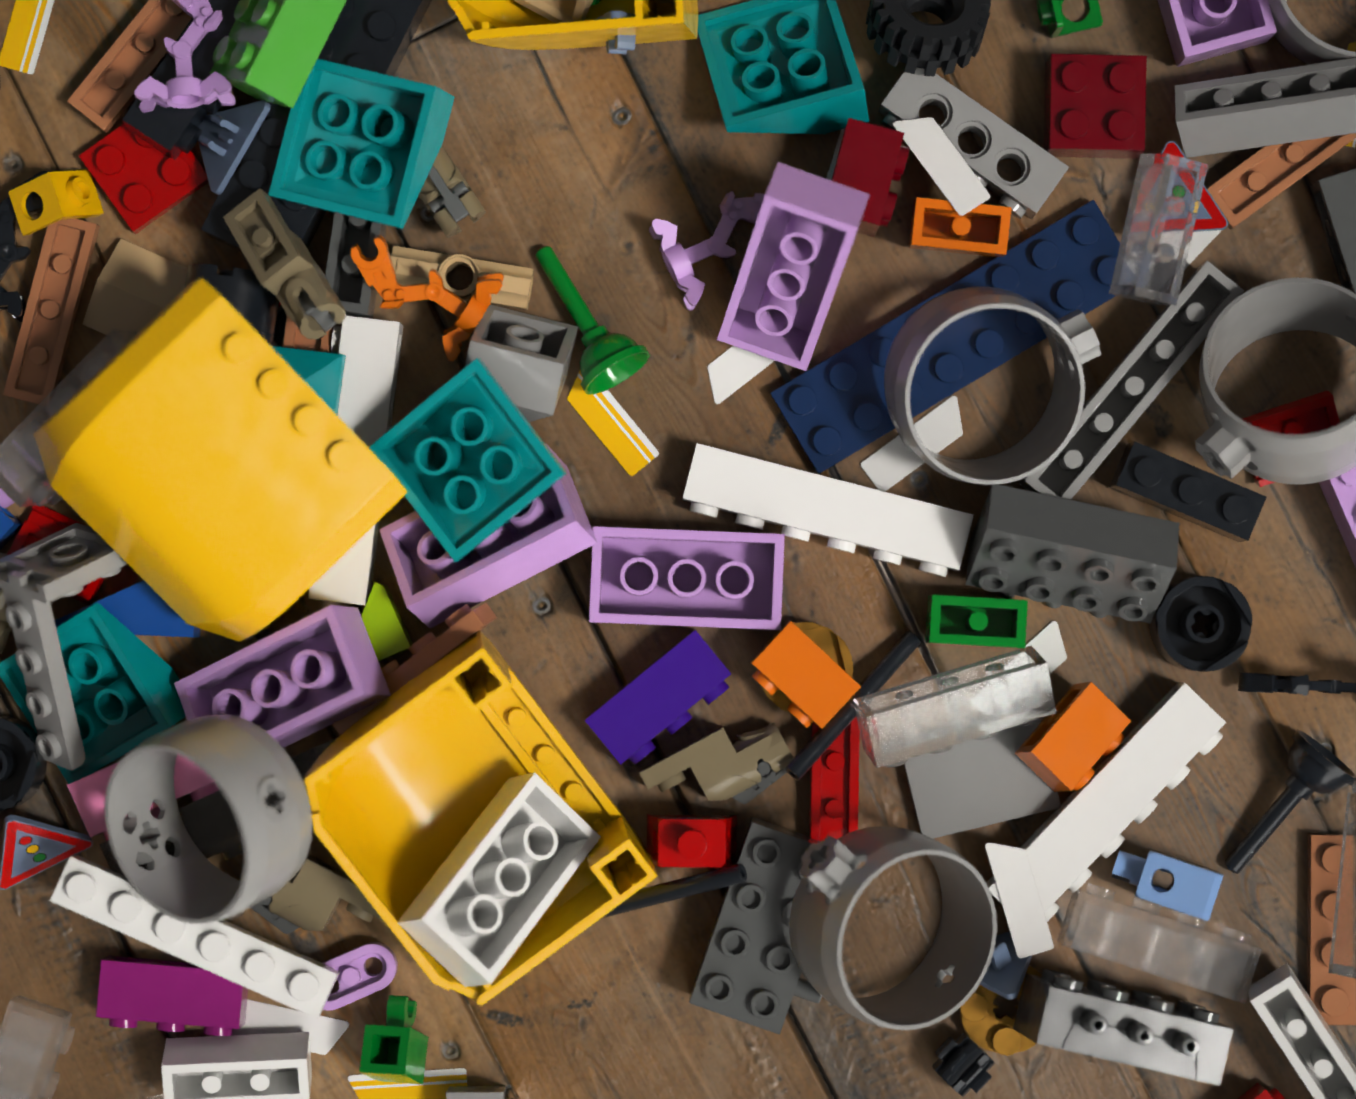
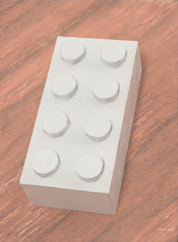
(499, 880)

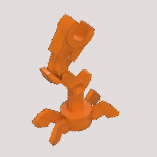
(381, 274)

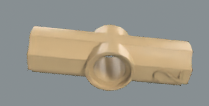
(413, 267)

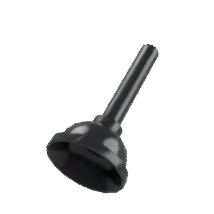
(1312, 770)

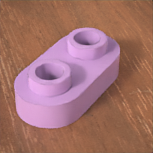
(354, 978)

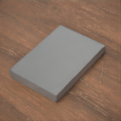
(976, 785)

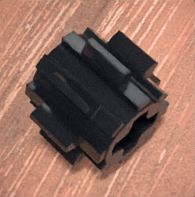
(963, 1064)

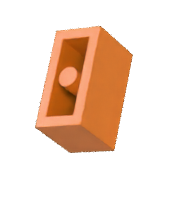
(978, 232)
(804, 675)
(1074, 738)

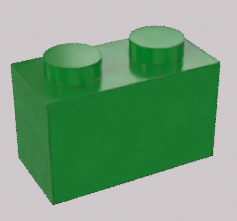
(976, 621)

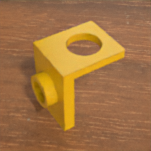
(63, 197)

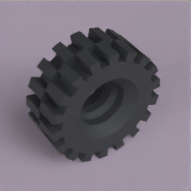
(923, 43)

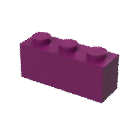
(169, 995)

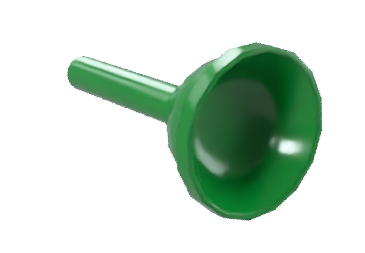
(607, 356)

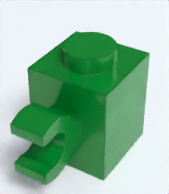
(395, 1050)

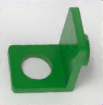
(1051, 14)

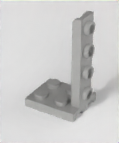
(30, 581)

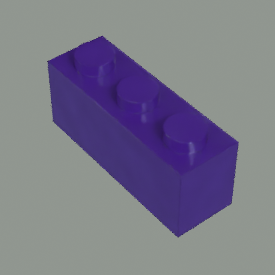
(659, 699)

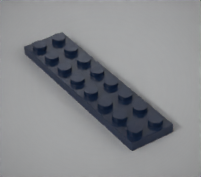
(843, 399)

